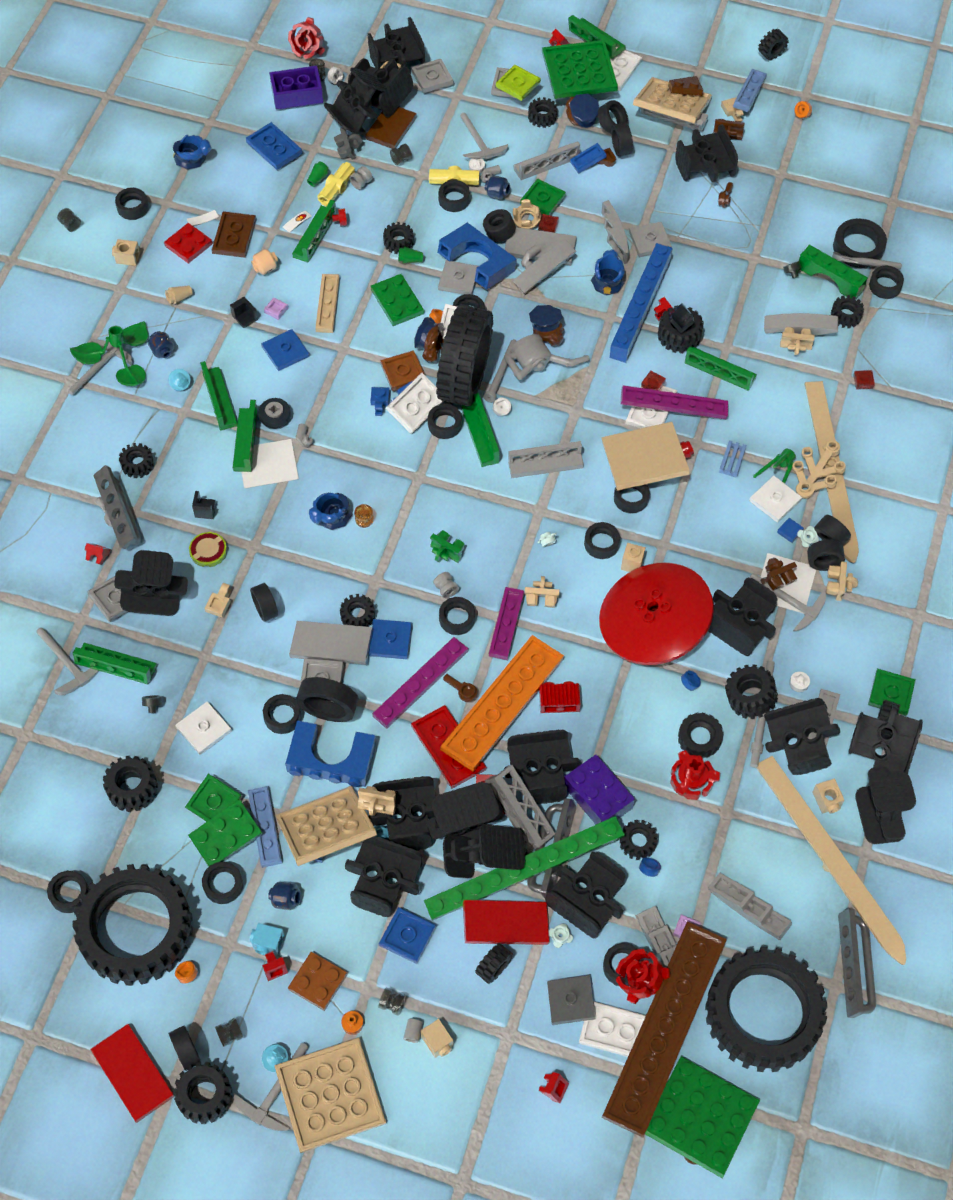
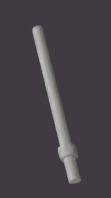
(757, 746)

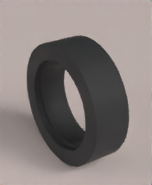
(863, 227)
(315, 688)

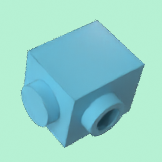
(266, 939)

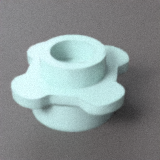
(812, 536)
(547, 539)
(559, 941)

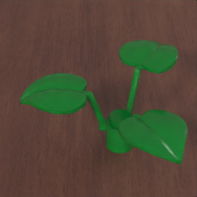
(133, 335)

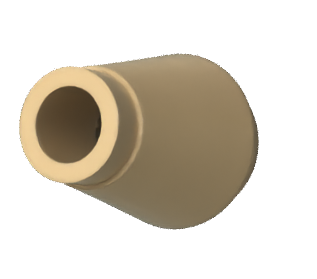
(177, 294)

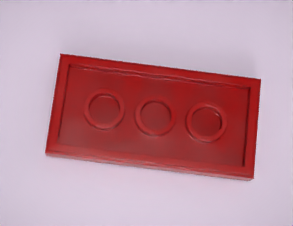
(432, 732)
(505, 922)
(132, 1073)

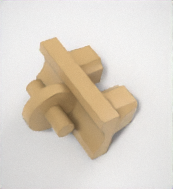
(797, 341)
(838, 588)
(533, 593)
(376, 801)

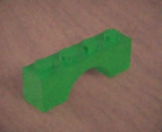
(848, 280)

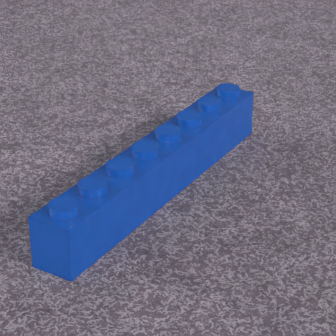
(640, 303)

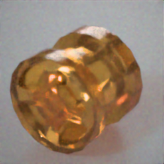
(366, 512)

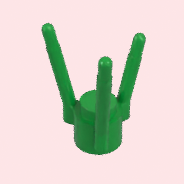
(784, 459)

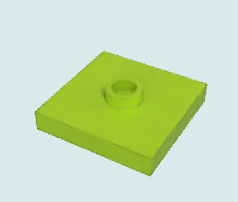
(518, 82)

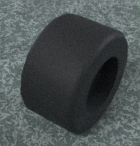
(499, 225)
(832, 529)

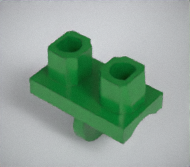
(444, 549)

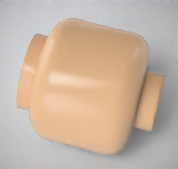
(264, 261)

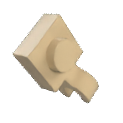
(727, 106)
(219, 602)

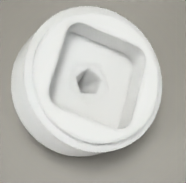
(334, 75)
(477, 164)
(501, 406)
(799, 681)

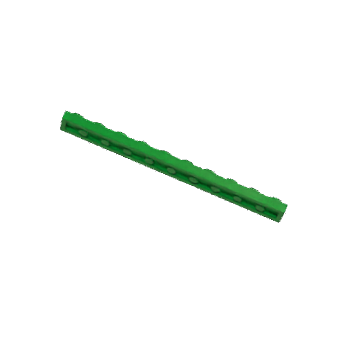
(534, 864)

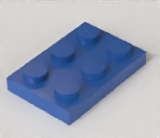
(274, 145)

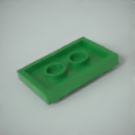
(397, 299)
(225, 833)

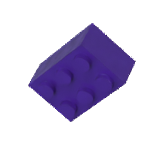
(296, 87)
(598, 791)

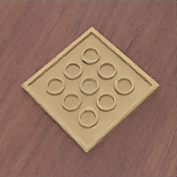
(658, 98)
(645, 456)
(325, 825)
(329, 1095)

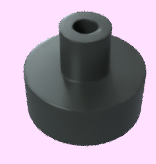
(792, 268)
(152, 701)

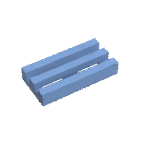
(736, 447)

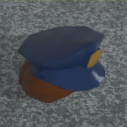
(582, 110)
(547, 324)
(430, 338)

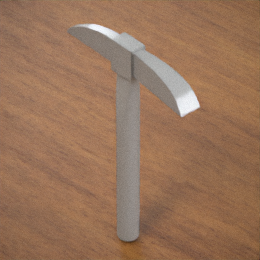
(485, 152)
(866, 261)
(111, 351)
(811, 613)
(81, 677)
(259, 1115)

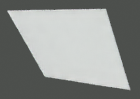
(271, 464)
(799, 588)

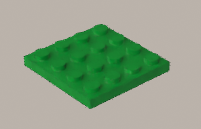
(579, 69)
(701, 1117)

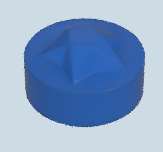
(690, 680)
(649, 867)

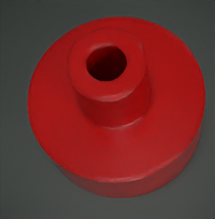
(341, 217)

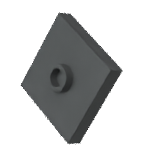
(571, 1000)

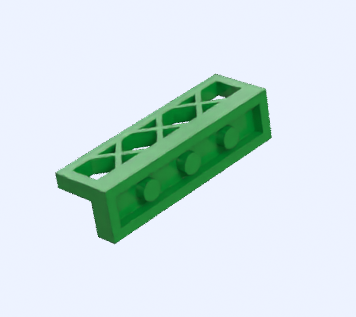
(590, 32)
(315, 232)
(720, 368)
(219, 397)
(481, 432)
(245, 438)
(125, 666)

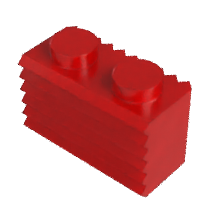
(559, 697)

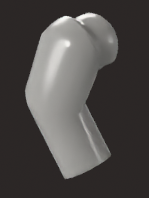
(488, 172)
(529, 255)
(301, 436)

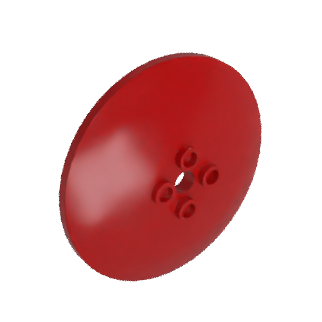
(662, 634)

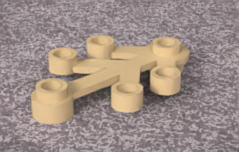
(818, 471)

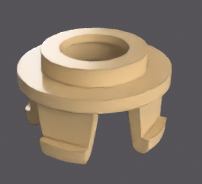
(526, 207)

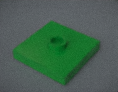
(544, 196)
(892, 688)
(211, 798)

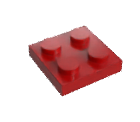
(188, 243)

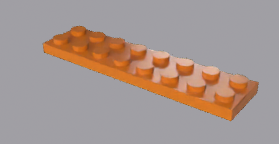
(502, 703)

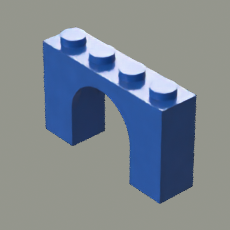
(469, 239)
(352, 770)

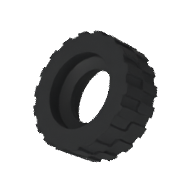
(705, 721)

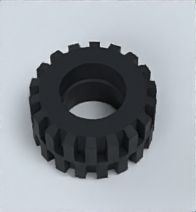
(673, 338)
(751, 678)
(126, 769)
(190, 1080)

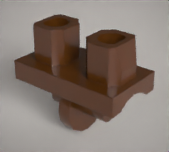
(733, 128)
(776, 572)

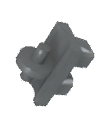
(348, 142)

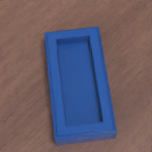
(588, 158)

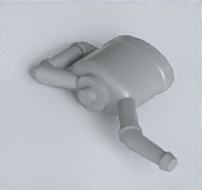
(534, 355)

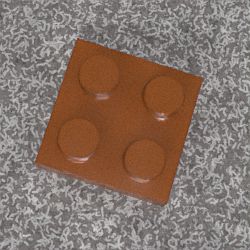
(401, 369)
(317, 981)

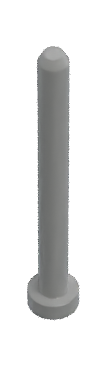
(490, 395)

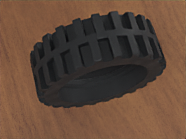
(464, 354)
(114, 887)
(797, 979)

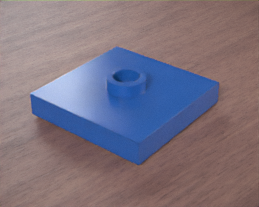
(285, 349)
(390, 639)
(407, 935)

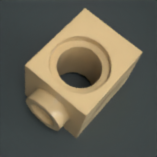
(126, 252)
(632, 557)
(831, 789)
(437, 1039)

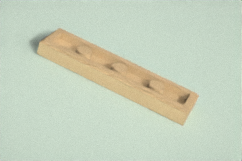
(327, 303)

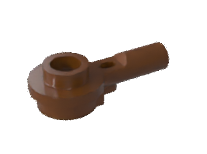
(724, 198)
(466, 691)

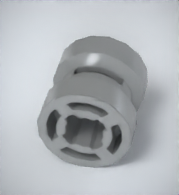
(361, 177)
(446, 585)

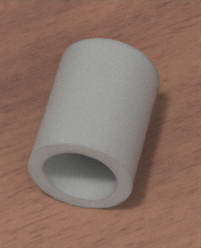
(413, 1030)

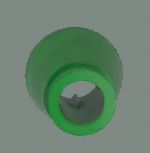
(319, 171)
(409, 255)

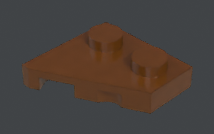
(686, 85)

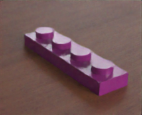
(506, 623)

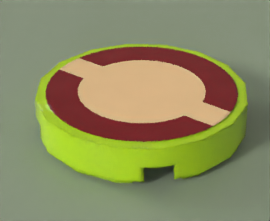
(207, 549)

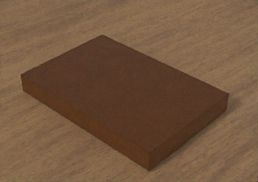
(391, 130)
(233, 234)

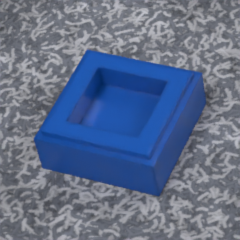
(789, 530)

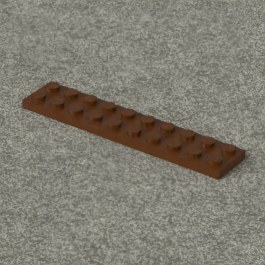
(664, 1030)

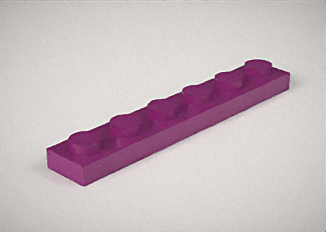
(674, 402)
(420, 682)

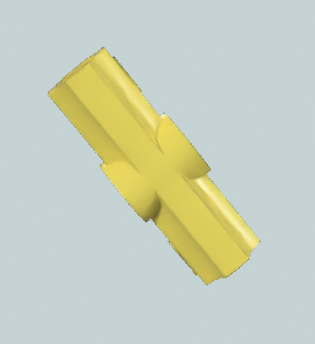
(440, 176)
(336, 183)

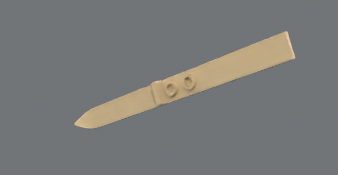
(824, 433)
(833, 859)

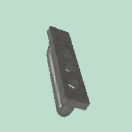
(131, 533)
(563, 829)
(851, 963)

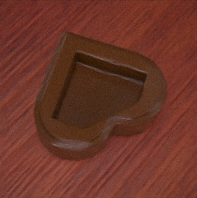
(610, 160)

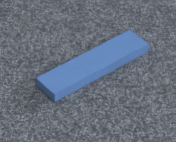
(749, 90)
(263, 816)

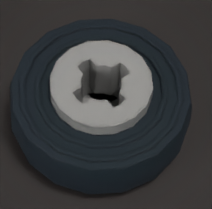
(280, 416)

